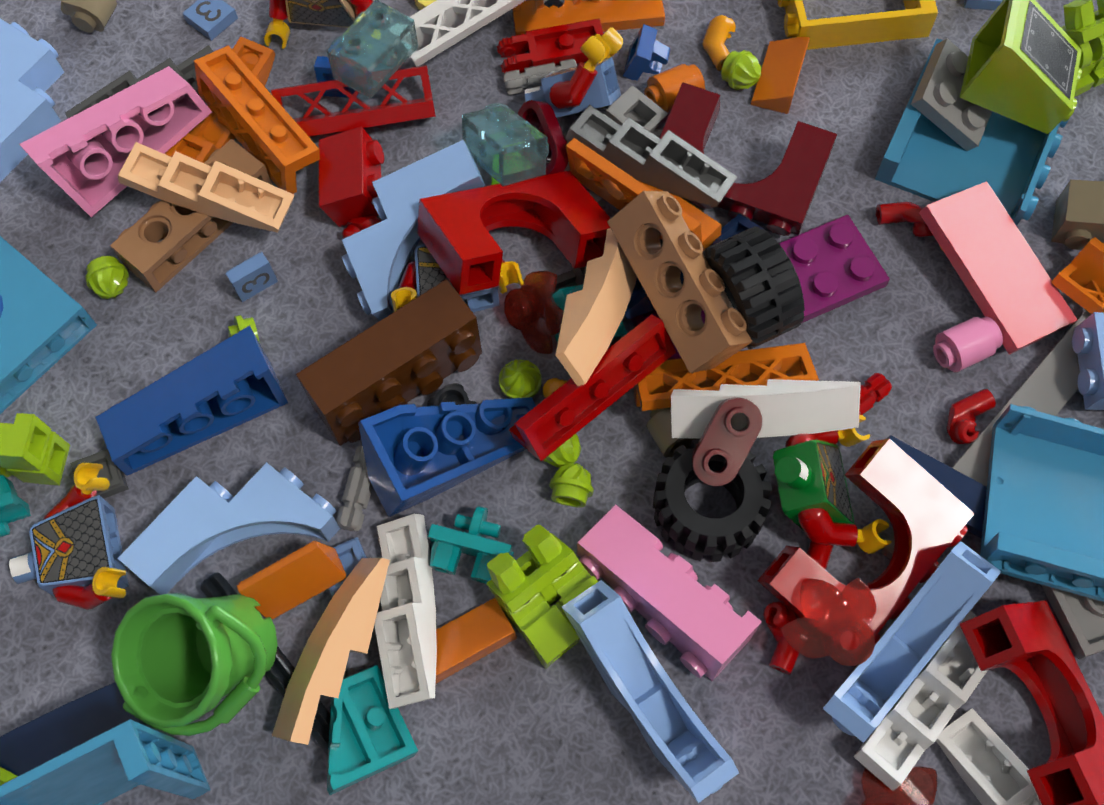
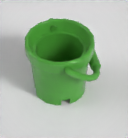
(186, 655)

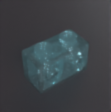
(372, 48)
(505, 144)

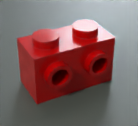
(346, 174)

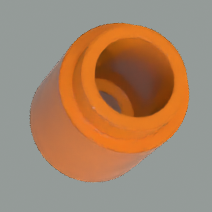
(665, 86)

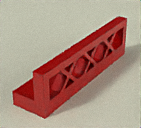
(368, 115)
(575, 406)

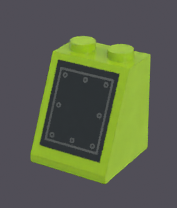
(1023, 66)

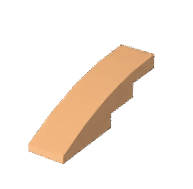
(206, 189)
(595, 311)
(342, 629)

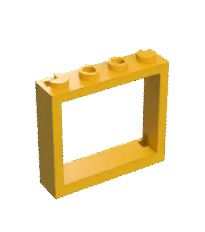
(910, 23)

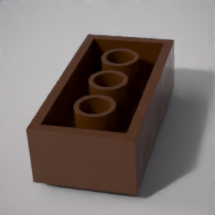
(393, 361)

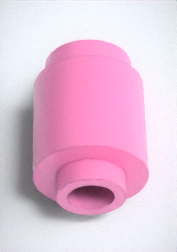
(967, 343)

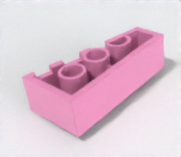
(92, 146)
(666, 593)

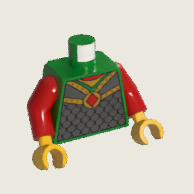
(817, 492)

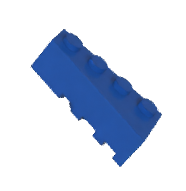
(192, 404)

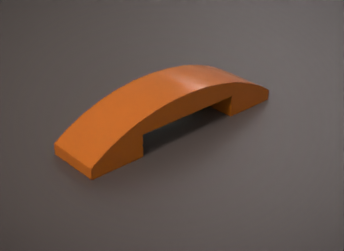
(212, 132)

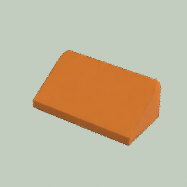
(780, 74)
(294, 579)
(471, 638)

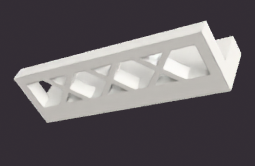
(450, 21)

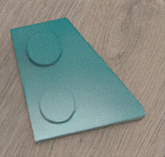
(364, 732)

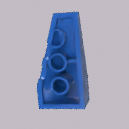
(432, 448)

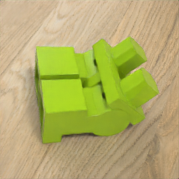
(1087, 31)
(32, 451)
(535, 582)

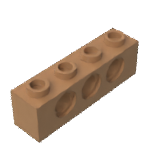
(183, 233)
(659, 271)

